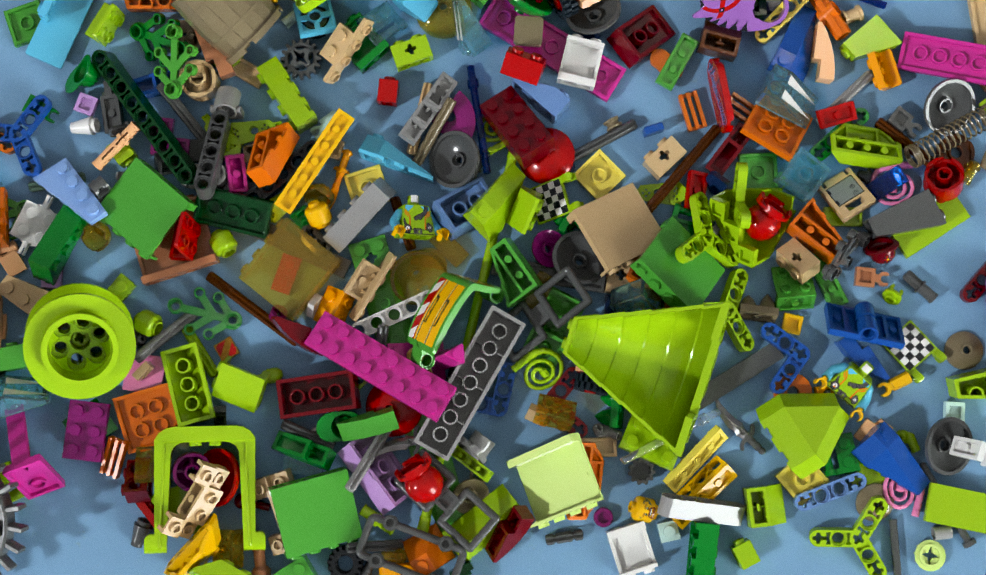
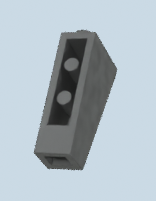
(908, 216)

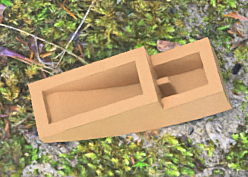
(822, 55)

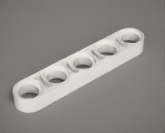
(384, 314)

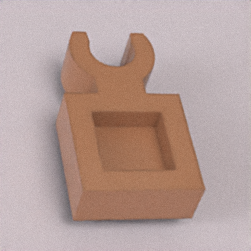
(867, 277)

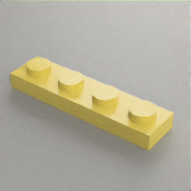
(695, 458)

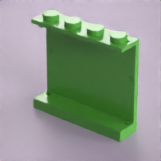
(144, 207)
(677, 282)
(315, 513)

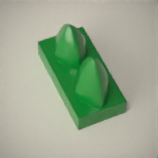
(611, 417)

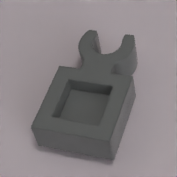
(902, 121)

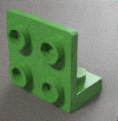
(790, 292)

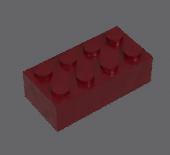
(517, 127)
(318, 394)

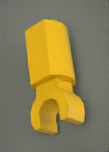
(895, 383)

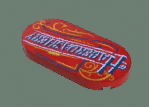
(720, 95)

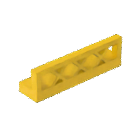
(711, 486)

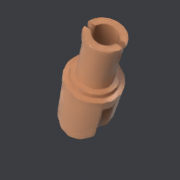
(260, 563)

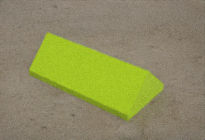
(187, 384)
(475, 519)

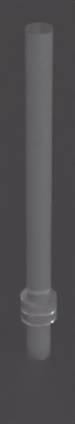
(701, 420)

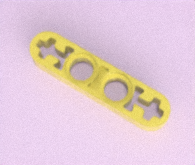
(777, 12)

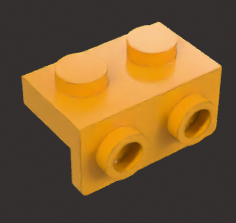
(884, 70)
(336, 303)

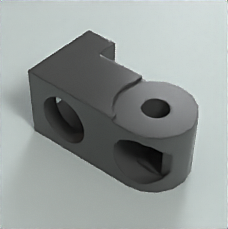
(99, 188)

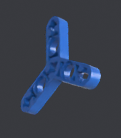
(25, 140)

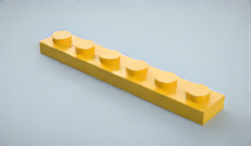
(314, 161)

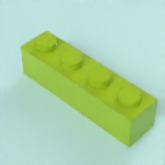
(472, 464)

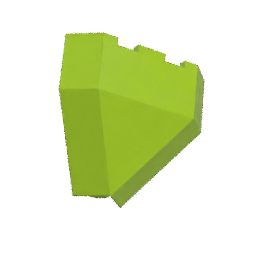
(747, 250)
(804, 428)

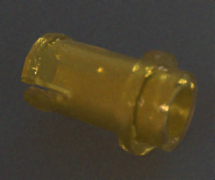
(970, 171)
(395, 556)

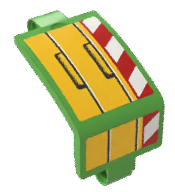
(439, 311)

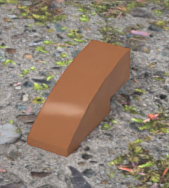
(215, 57)

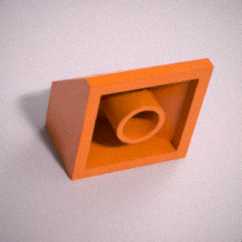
(424, 555)

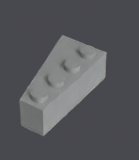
(359, 214)

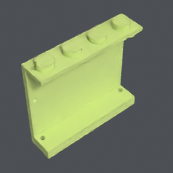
(558, 479)

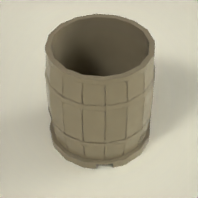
(229, 23)

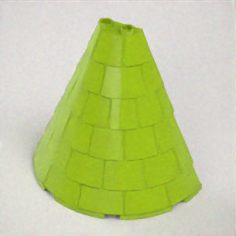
(652, 362)

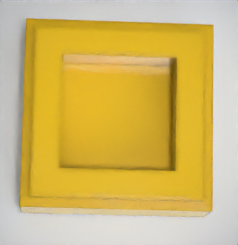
(792, 323)

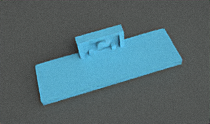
(57, 30)

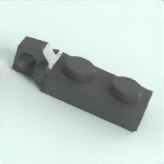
(111, 108)

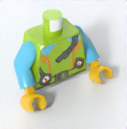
(416, 222)
(850, 384)

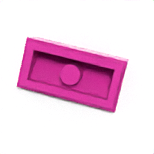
(236, 172)

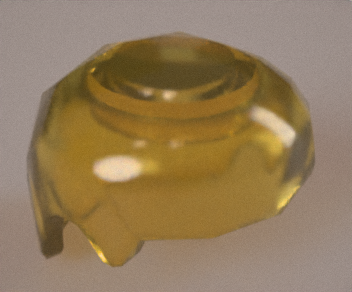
(321, 192)
(96, 236)

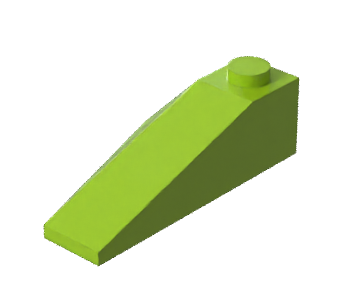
(495, 204)

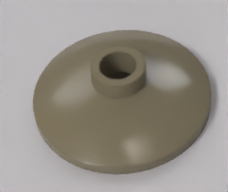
(954, 350)
(474, 485)
(864, 496)

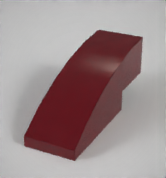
(728, 150)
(294, 332)
(509, 532)

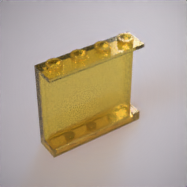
(289, 268)

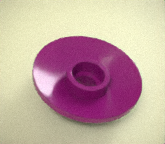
(544, 239)

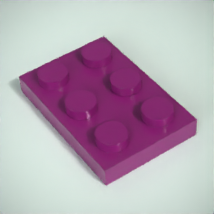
(86, 431)

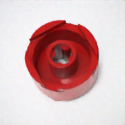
(944, 178)

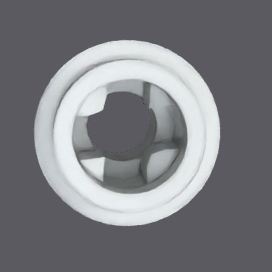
(86, 126)

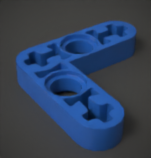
(792, 358)
(490, 402)

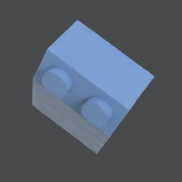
(544, 98)
(451, 207)

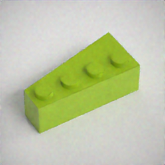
(287, 95)
(968, 385)

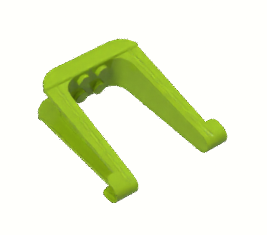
(163, 450)

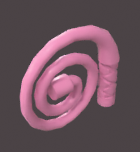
(904, 165)
(917, 503)

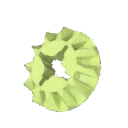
(934, 563)

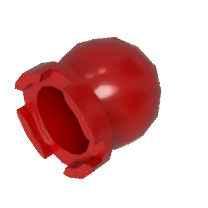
(767, 217)
(421, 479)

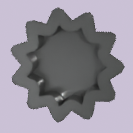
(641, 471)

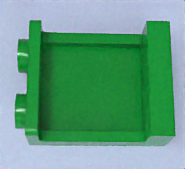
(368, 52)

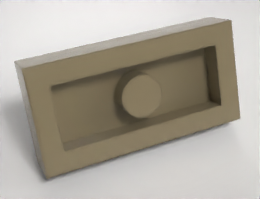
(764, 312)

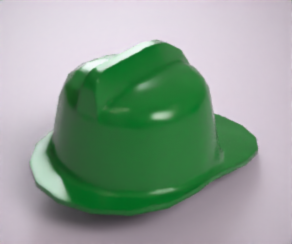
(83, 75)
(327, 425)

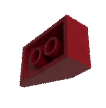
(640, 36)

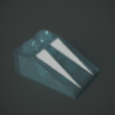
(469, 32)
(787, 96)
(21, 394)

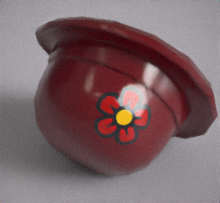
(881, 249)

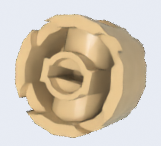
(202, 85)

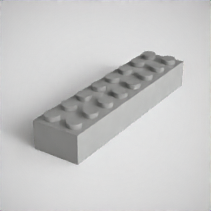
(473, 380)

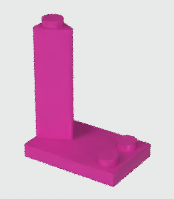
(443, 358)
(31, 472)

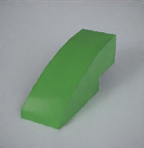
(368, 424)

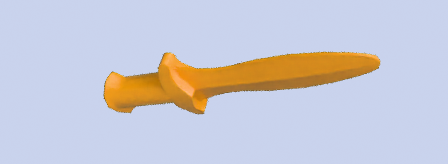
(340, 172)

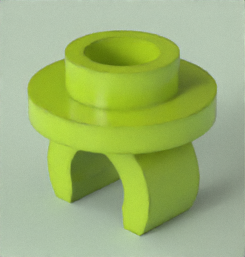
(892, 296)

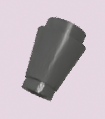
(141, 529)

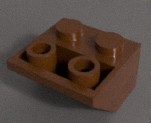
(719, 41)

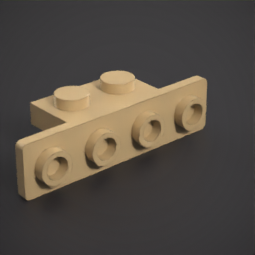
(342, 46)
(365, 283)

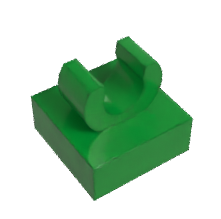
(299, 217)
(564, 226)

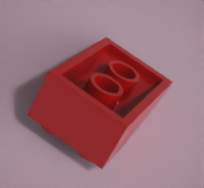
(523, 65)

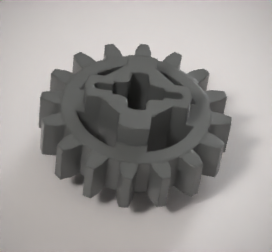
(305, 53)

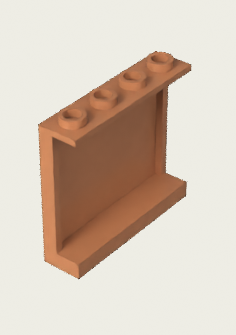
(165, 268)

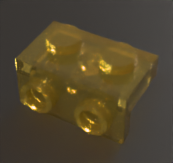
(555, 412)
(231, 547)

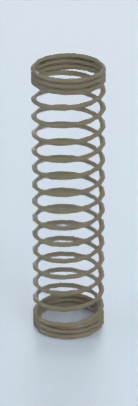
(919, 155)

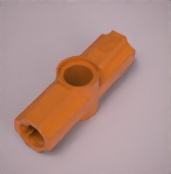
(831, 17)

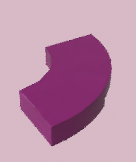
(464, 114)

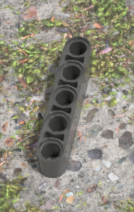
(207, 160)

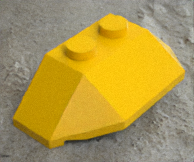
(196, 549)

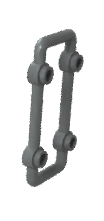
(392, 523)

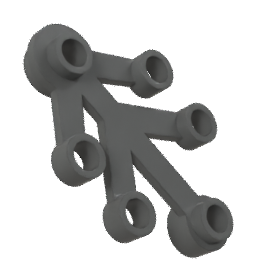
(832, 271)

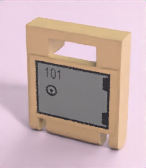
(844, 190)

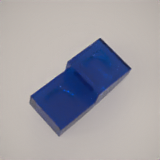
(887, 182)

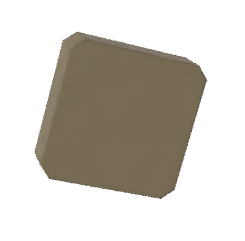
(528, 31)

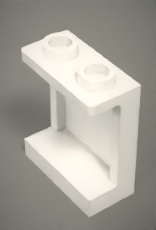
(580, 62)
(969, 449)
(632, 549)

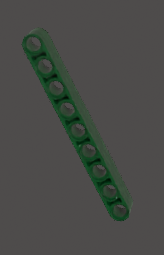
(138, 113)

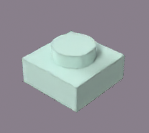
(954, 409)
(668, 531)

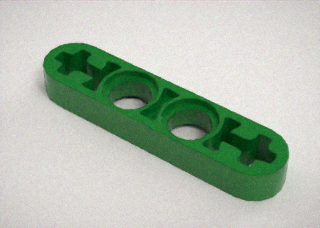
(818, 146)

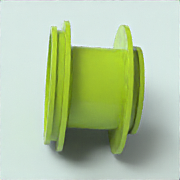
(94, 373)

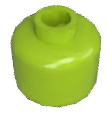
(223, 243)
(148, 323)

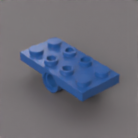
(864, 324)

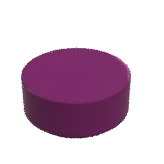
(603, 517)

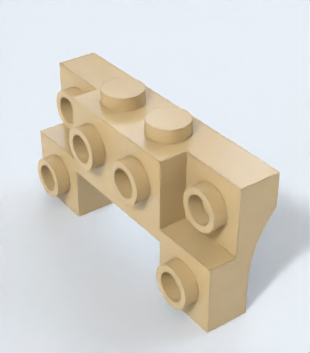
(262, 492)
(198, 501)

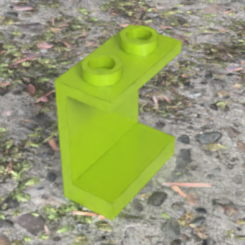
(239, 386)

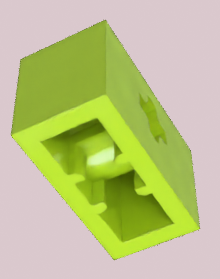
(402, 56)

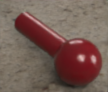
(258, 504)

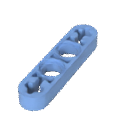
(828, 487)

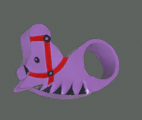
(737, 14)

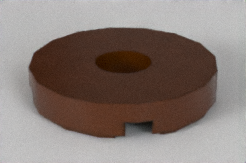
(966, 150)

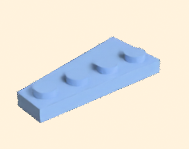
(71, 190)

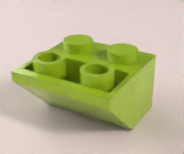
(524, 209)
(764, 505)

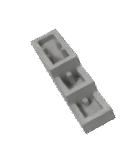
(428, 108)

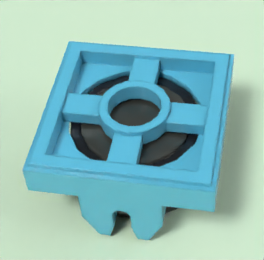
(316, 22)

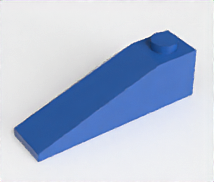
(796, 44)
(888, 455)

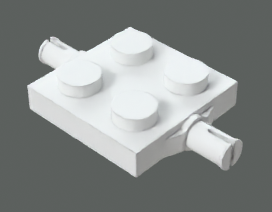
(32, 223)

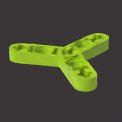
(704, 236)
(743, 334)
(849, 532)

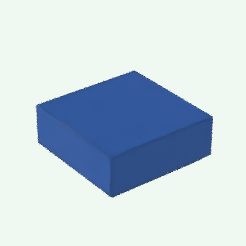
(653, 129)

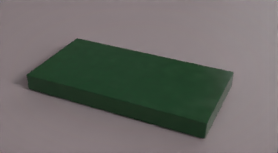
(235, 212)

